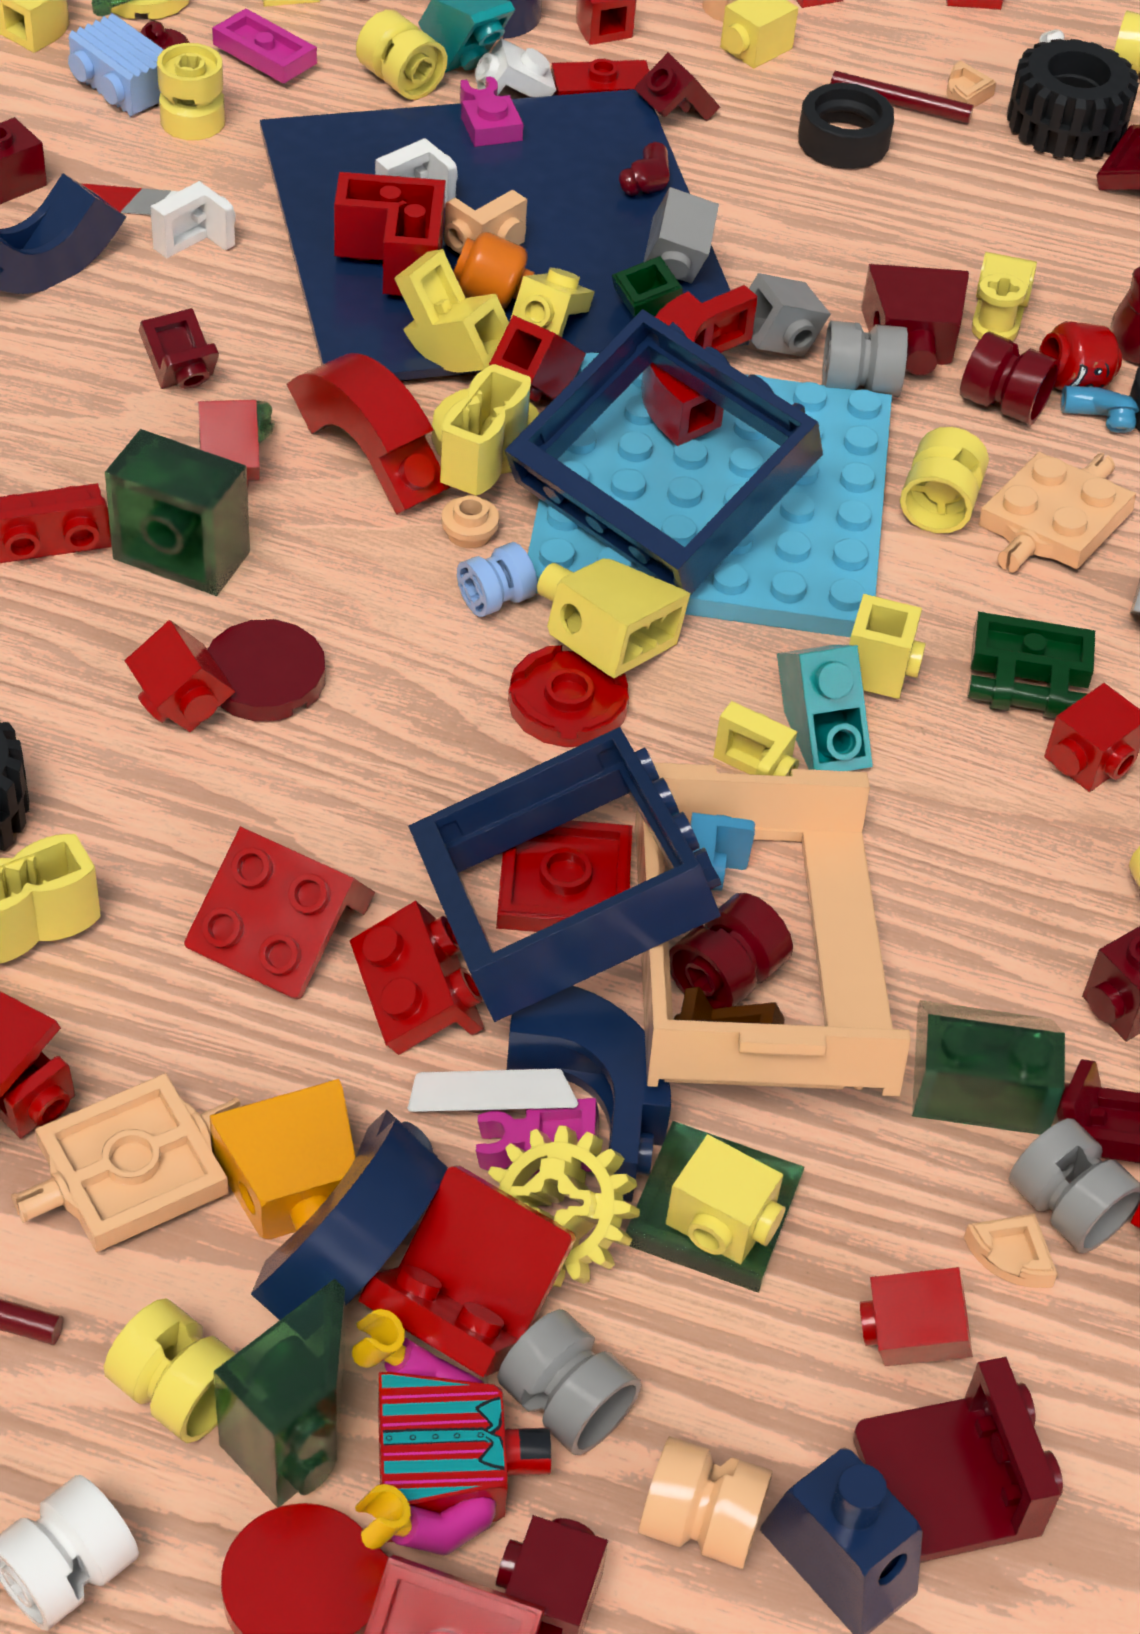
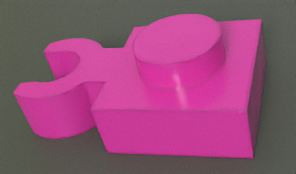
(489, 117)
(517, 1131)

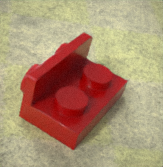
(53, 523)

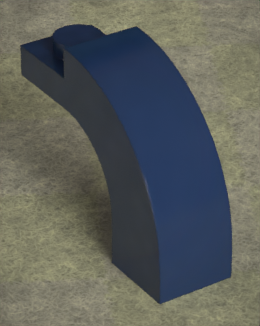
(56, 238)
(604, 1056)
(359, 1220)

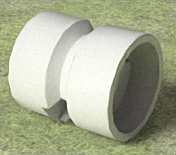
(70, 1545)

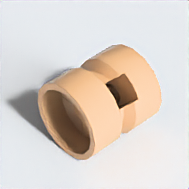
(705, 1502)

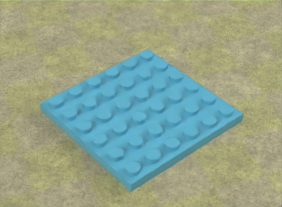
(800, 562)

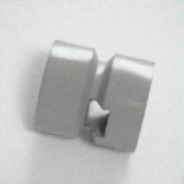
(865, 358)
(1067, 1175)
(579, 1390)

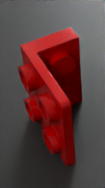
(273, 912)
(473, 1272)

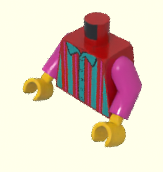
(438, 1446)

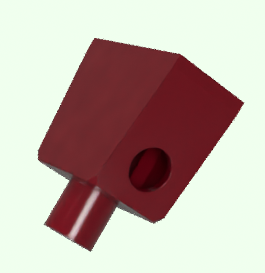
(922, 301)

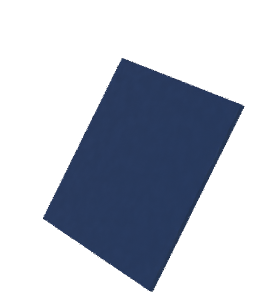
(562, 167)

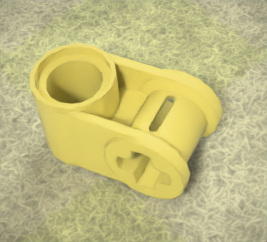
(1002, 295)

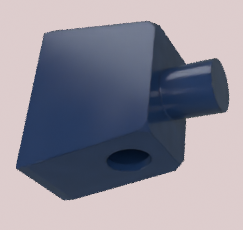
(846, 1533)

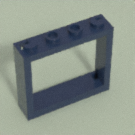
(749, 398)
(598, 935)

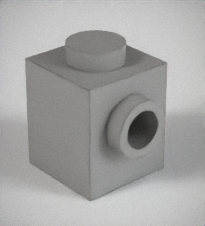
(682, 233)
(786, 315)

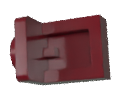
(178, 349)
(1115, 985)
(1104, 1113)

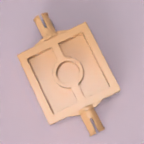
(1056, 510)
(127, 1163)

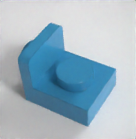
(725, 840)

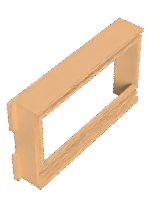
(858, 1036)

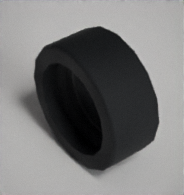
(843, 146)

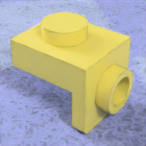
(551, 299)
(755, 742)

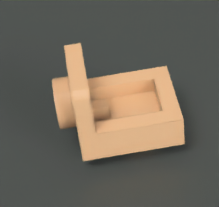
(501, 217)

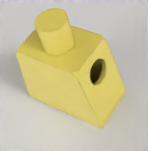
(612, 613)

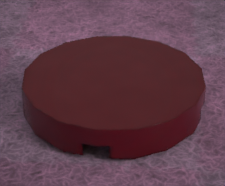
(270, 668)

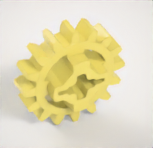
(561, 1177)

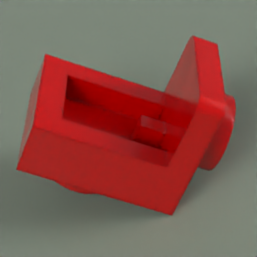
(37, 1095)

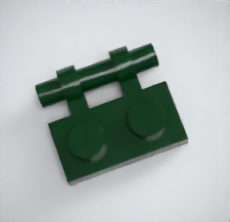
(1030, 651)

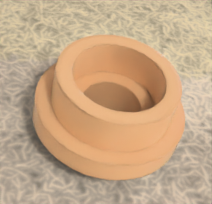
(470, 521)

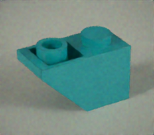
(466, 28)
(826, 706)

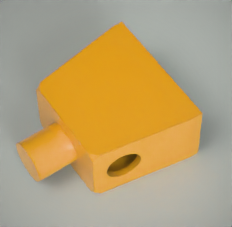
(285, 1155)

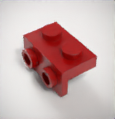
(415, 977)

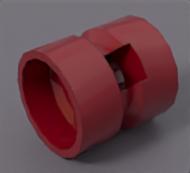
(1004, 376)
(732, 951)

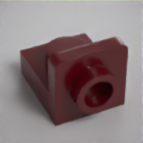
(671, 86)

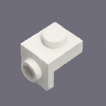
(517, 68)
(420, 161)
(191, 217)

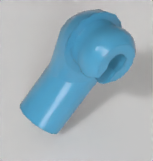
(1101, 402)

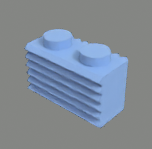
(116, 63)

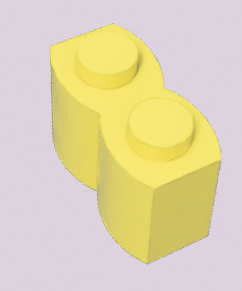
(482, 428)
(46, 894)

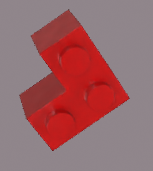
(388, 220)

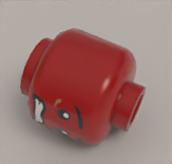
(1086, 354)

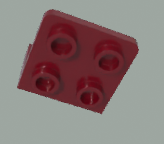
(967, 1465)

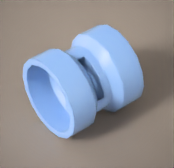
(497, 579)

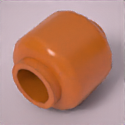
(491, 267)

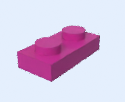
(264, 45)

